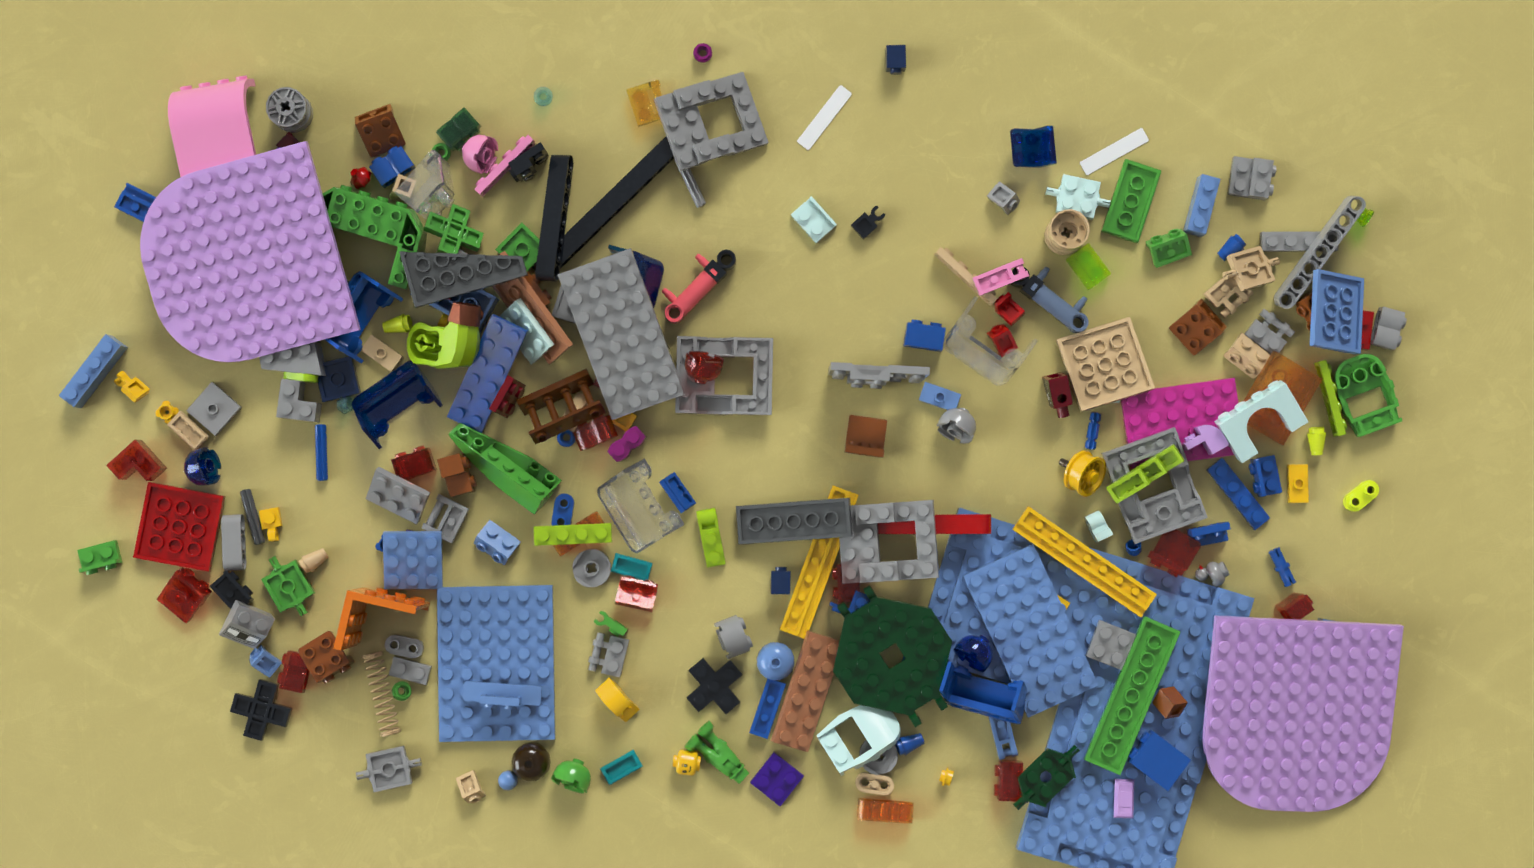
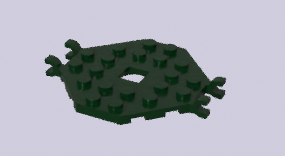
(878, 627)

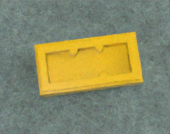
(1297, 483)

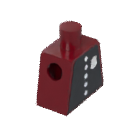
(1055, 385)

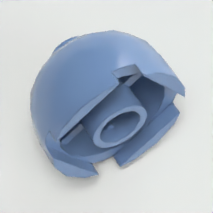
(775, 661)

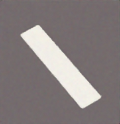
(824, 117)
(1114, 151)

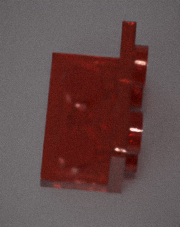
(843, 592)

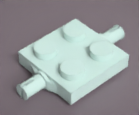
(1078, 195)

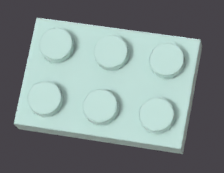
(536, 340)

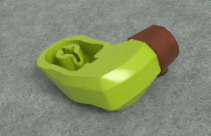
(449, 345)

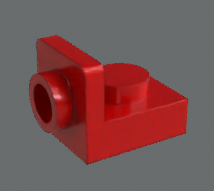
(1002, 339)

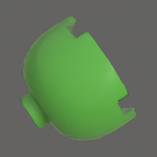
(573, 776)

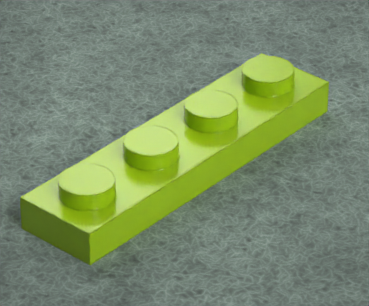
(1331, 403)
(573, 534)

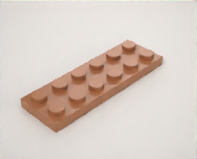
(521, 289)
(806, 692)

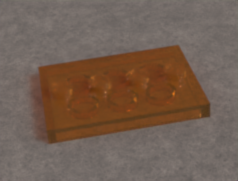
(1299, 381)

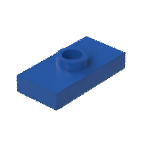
(677, 492)

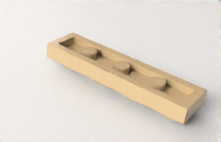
(960, 270)

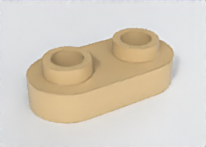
(874, 783)

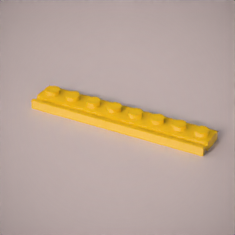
(1084, 561)
(813, 577)

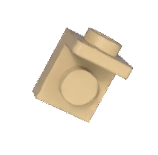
(470, 787)

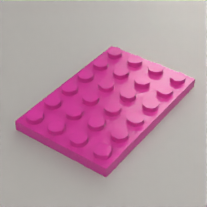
(1180, 408)

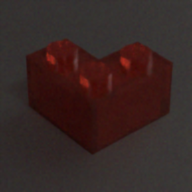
(134, 458)

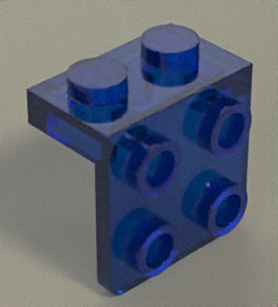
(1033, 147)

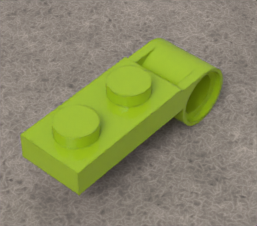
(711, 537)

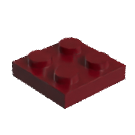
(506, 397)

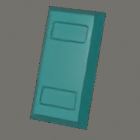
(631, 567)
(621, 767)

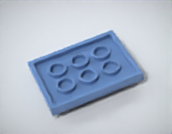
(1336, 312)

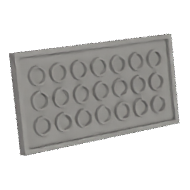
(621, 334)

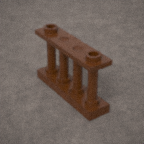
(553, 393)

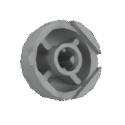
(957, 424)

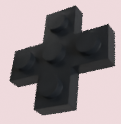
(714, 685)
(261, 709)

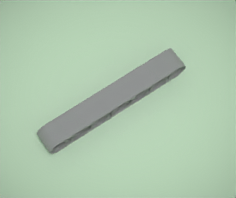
(1327, 246)

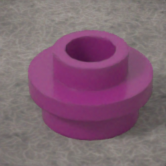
(702, 47)

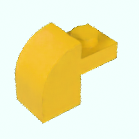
(616, 700)

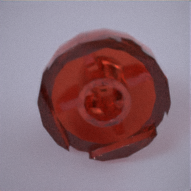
(703, 367)

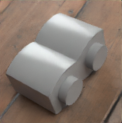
(1387, 328)

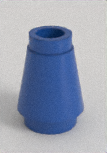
(1232, 245)
(909, 743)

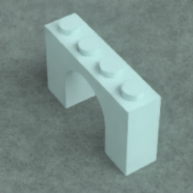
(1234, 423)

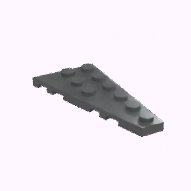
(448, 275)

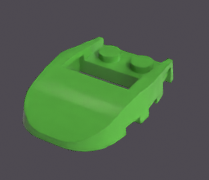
(1361, 375)

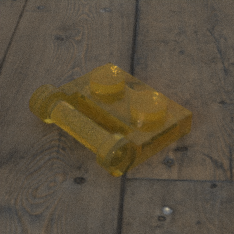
(641, 103)

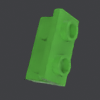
(1169, 247)
(99, 556)

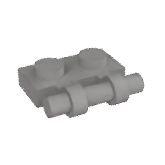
(1264, 336)
(614, 655)

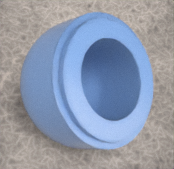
(507, 780)

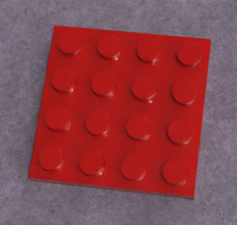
(179, 526)

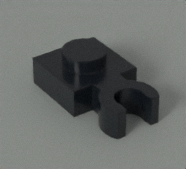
(866, 224)

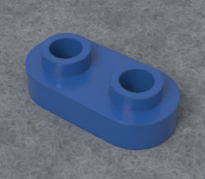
(563, 512)

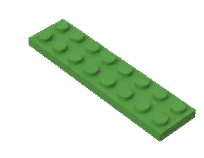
(1131, 695)

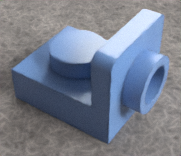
(264, 661)

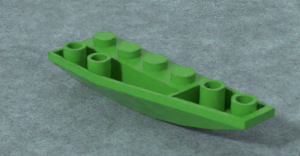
(507, 468)

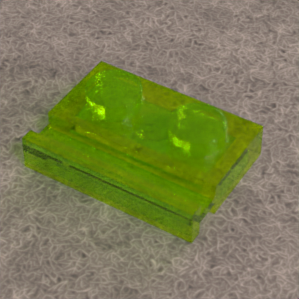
(1088, 266)

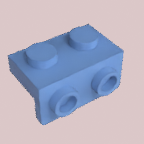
(496, 542)

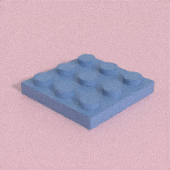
(412, 559)

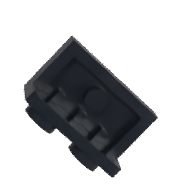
(229, 589)

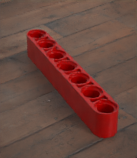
(944, 525)

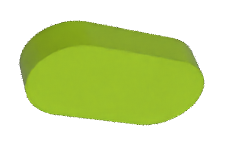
(301, 377)

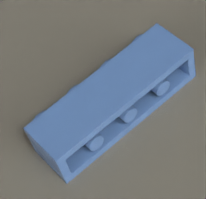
(93, 371)

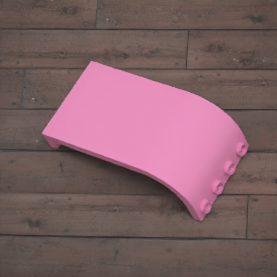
(210, 124)

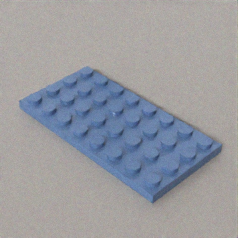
(1030, 629)

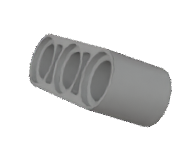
(233, 542)

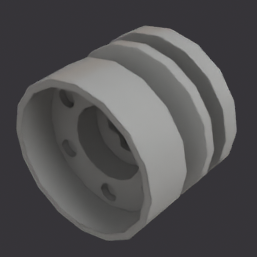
(298, 116)

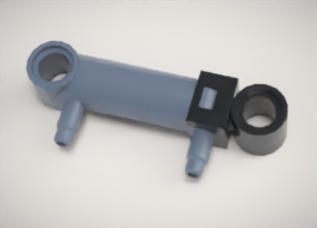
(1035, 289)

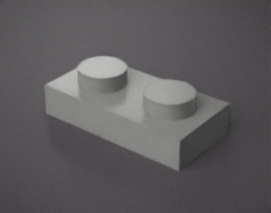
(410, 670)

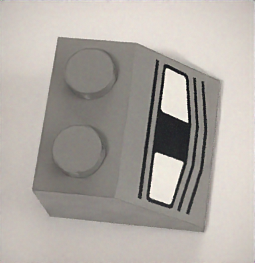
(247, 624)

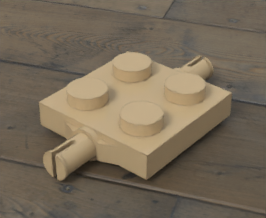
(1251, 268)

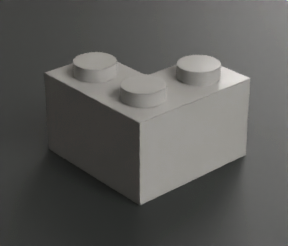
(292, 404)

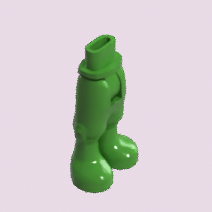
(720, 756)

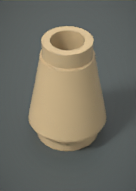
(313, 560)

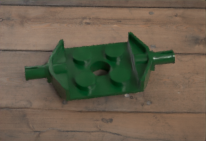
(1061, 772)

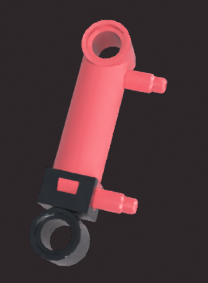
(699, 287)

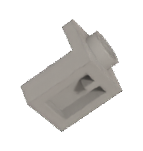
(1004, 198)

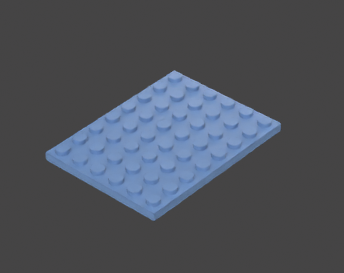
(495, 638)

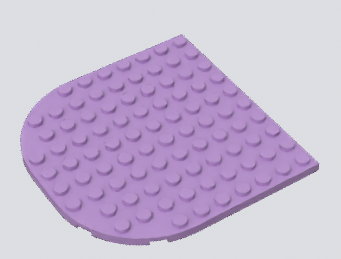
(247, 258)
(1299, 709)

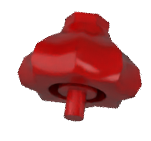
(360, 177)

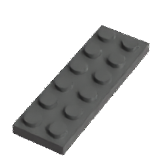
(794, 521)

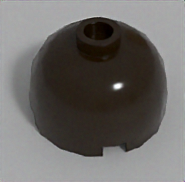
(530, 761)

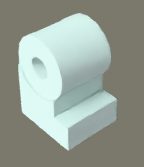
(1098, 526)

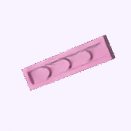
(497, 171)

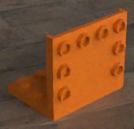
(354, 613)

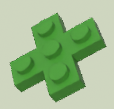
(453, 230)

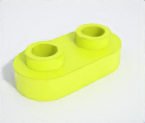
(1361, 494)

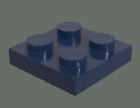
(339, 379)

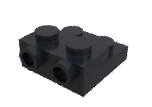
(522, 166)

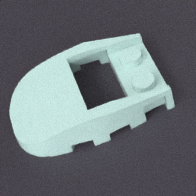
(878, 728)

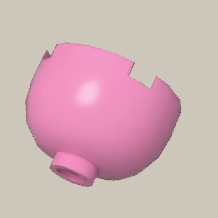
(479, 153)

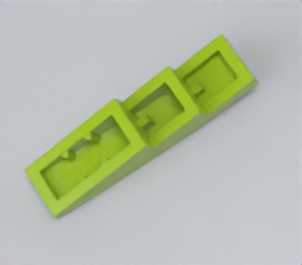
(1145, 473)

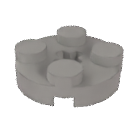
(594, 578)
(881, 765)

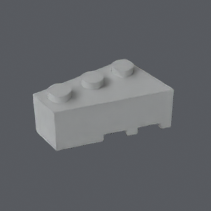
(301, 359)

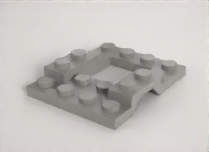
(686, 129)
(876, 375)
(701, 397)
(1164, 510)
(862, 553)

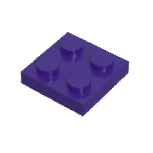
(776, 778)

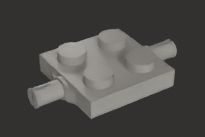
(389, 768)

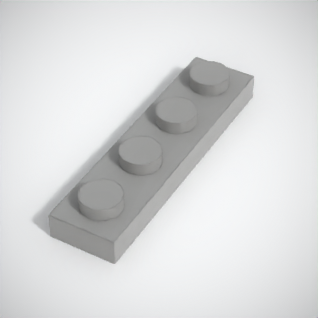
(1289, 241)

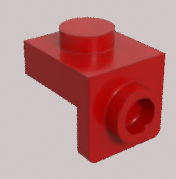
(1008, 309)

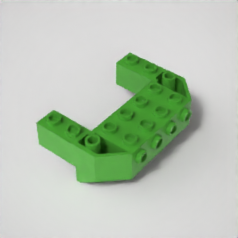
(379, 221)

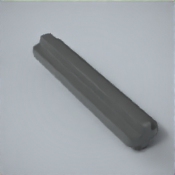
(252, 516)

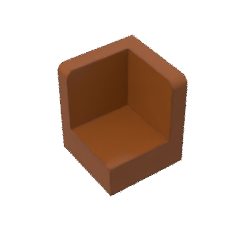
(1169, 702)

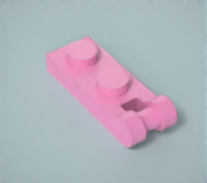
(1000, 277)

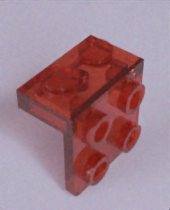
(1175, 552)

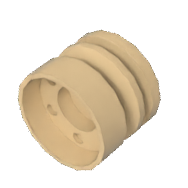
(1072, 223)

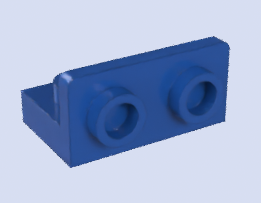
(1265, 476)
(1210, 533)

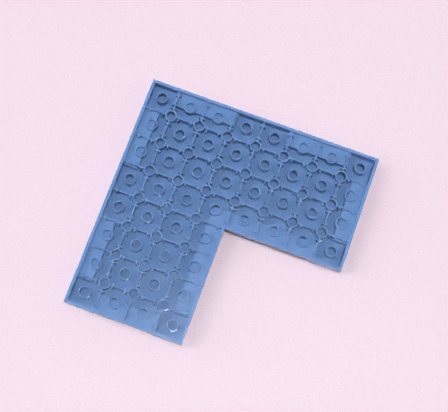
(1080, 819)

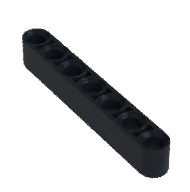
(554, 218)

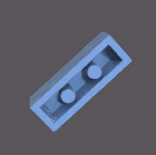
(1201, 205)

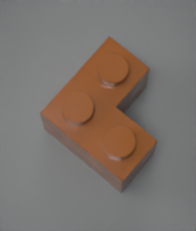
(457, 474)

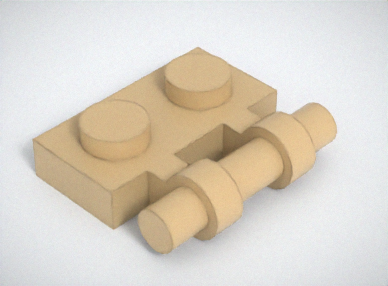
(1222, 290)

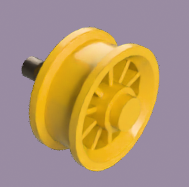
(1084, 473)

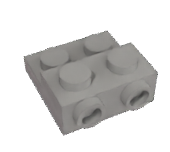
(1251, 178)

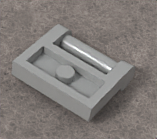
(451, 520)

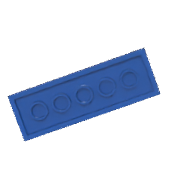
(487, 373)

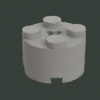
(733, 636)

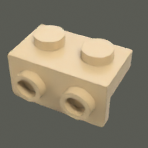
(1247, 356)

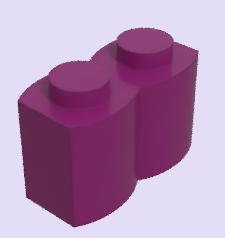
(623, 447)

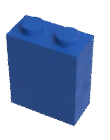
(1158, 759)

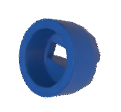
(1133, 549)

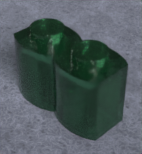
(459, 129)

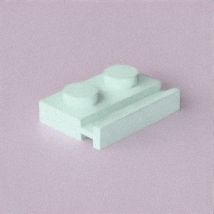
(813, 219)

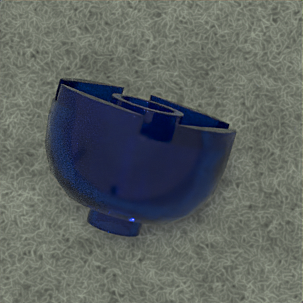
(202, 466)
(975, 651)

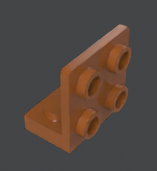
(379, 130)
(1198, 327)
(866, 436)

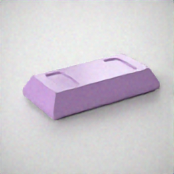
(1123, 798)

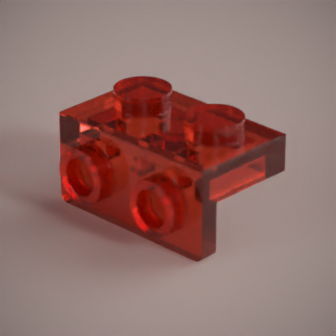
(636, 593)

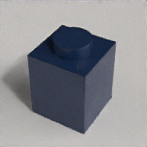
(895, 59)
(780, 581)

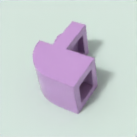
(1209, 436)

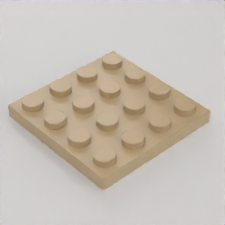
(1105, 364)

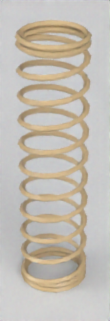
(394, 729)

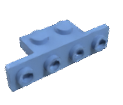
(502, 694)

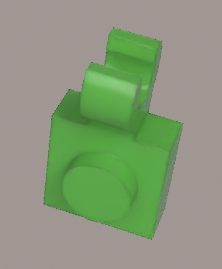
(615, 627)

